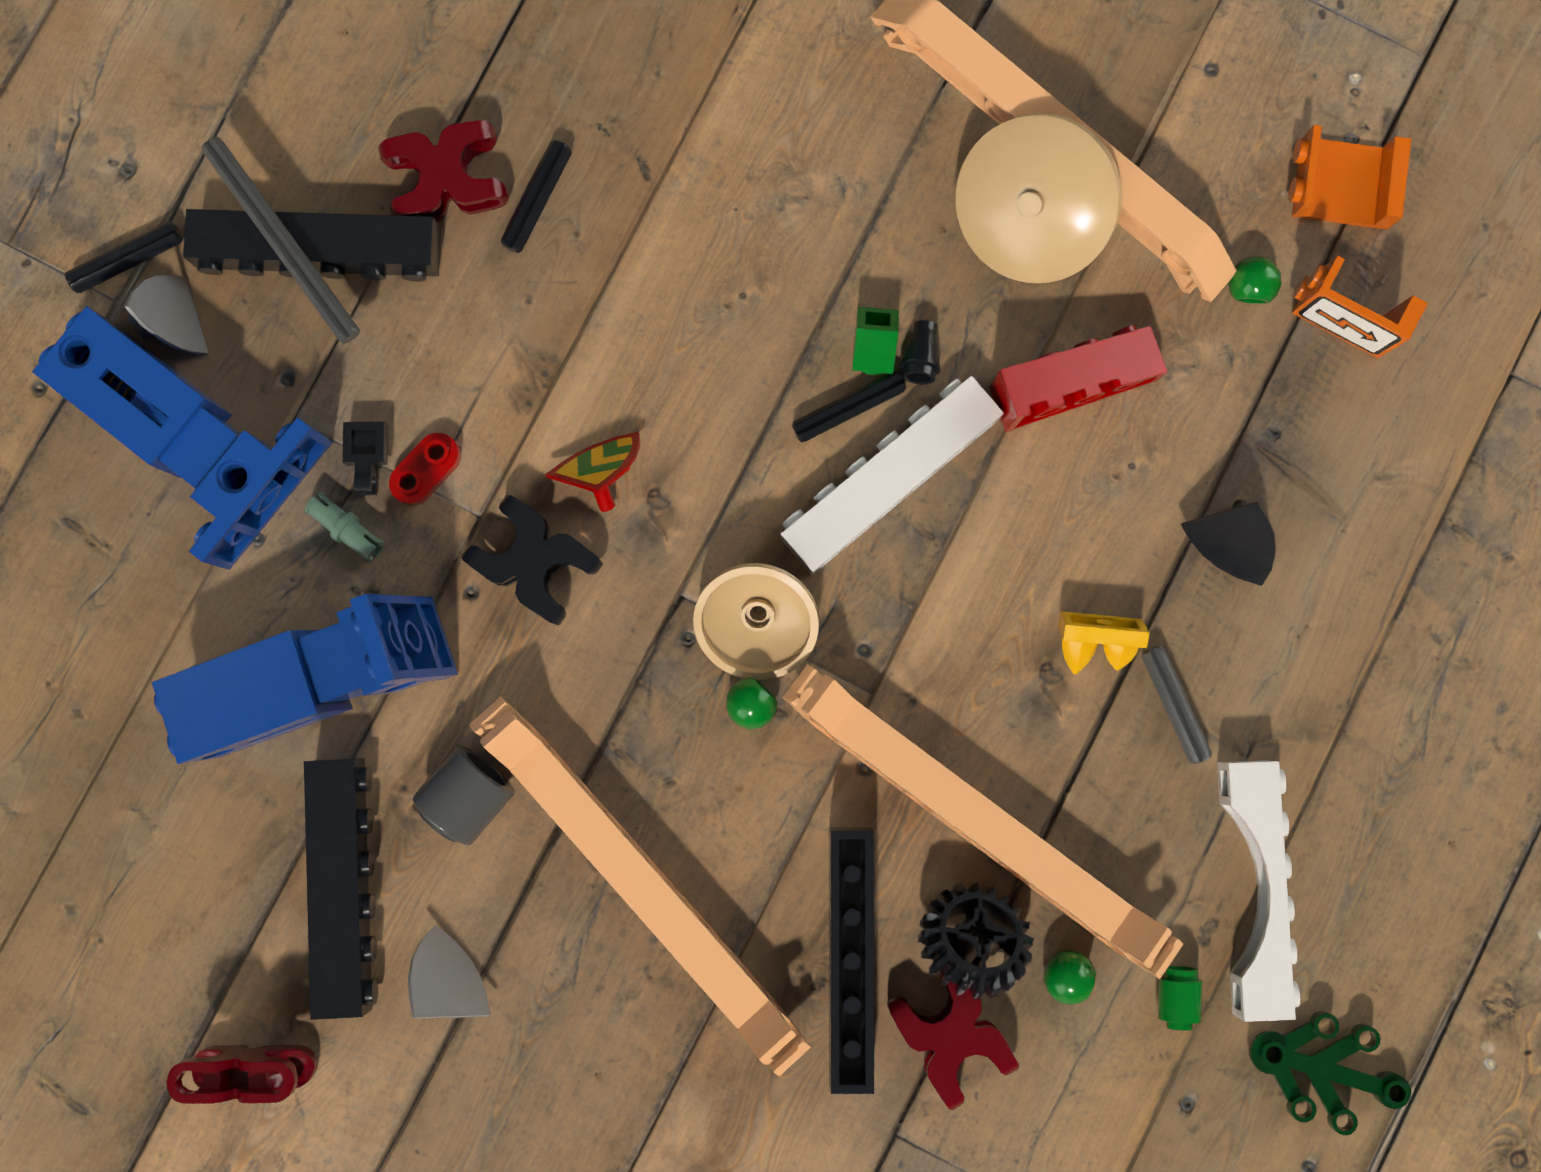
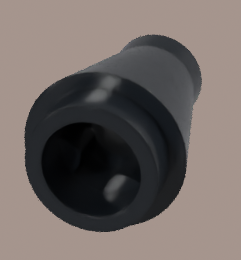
(921, 356)

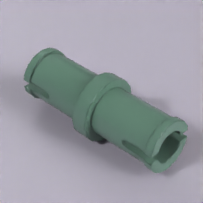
(344, 527)

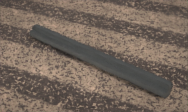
(280, 240)

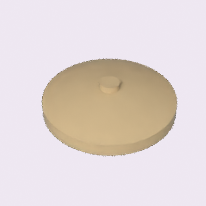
(1038, 198)

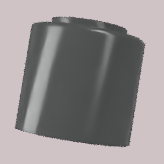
(462, 796)

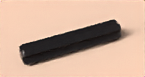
(536, 196)
(123, 257)
(848, 406)

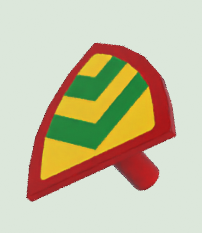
(599, 467)

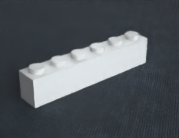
(891, 474)

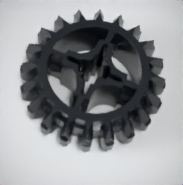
(963, 956)

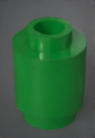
(1180, 998)

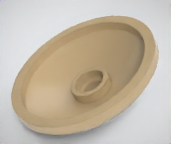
(751, 642)

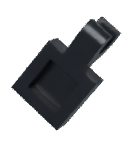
(364, 447)

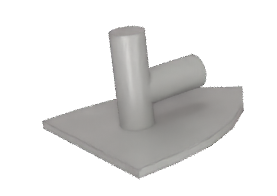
(167, 311)
(444, 980)

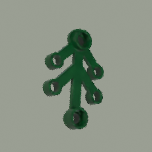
(1321, 1069)

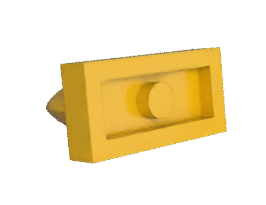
(1084, 632)

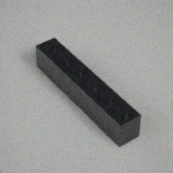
(331, 242)
(339, 888)
(851, 960)

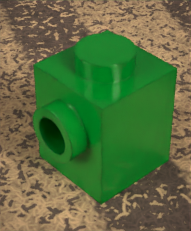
(875, 340)

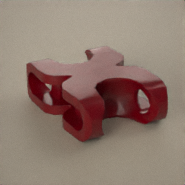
(444, 171)
(951, 1039)
(242, 1074)

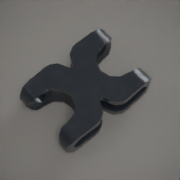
(532, 560)

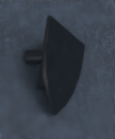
(1236, 541)

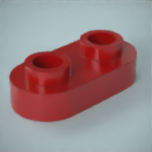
(427, 471)

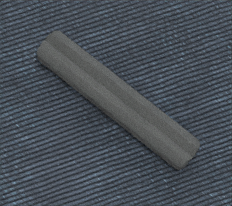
(1176, 705)

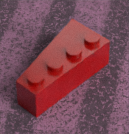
(1077, 376)

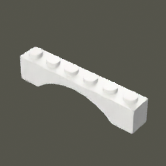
(1264, 973)

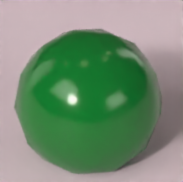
(1255, 281)
(750, 704)
(1069, 977)

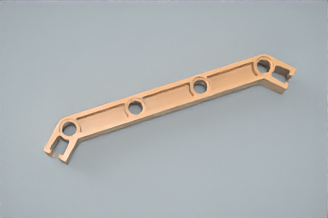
(1005, 91)
(982, 822)
(641, 885)

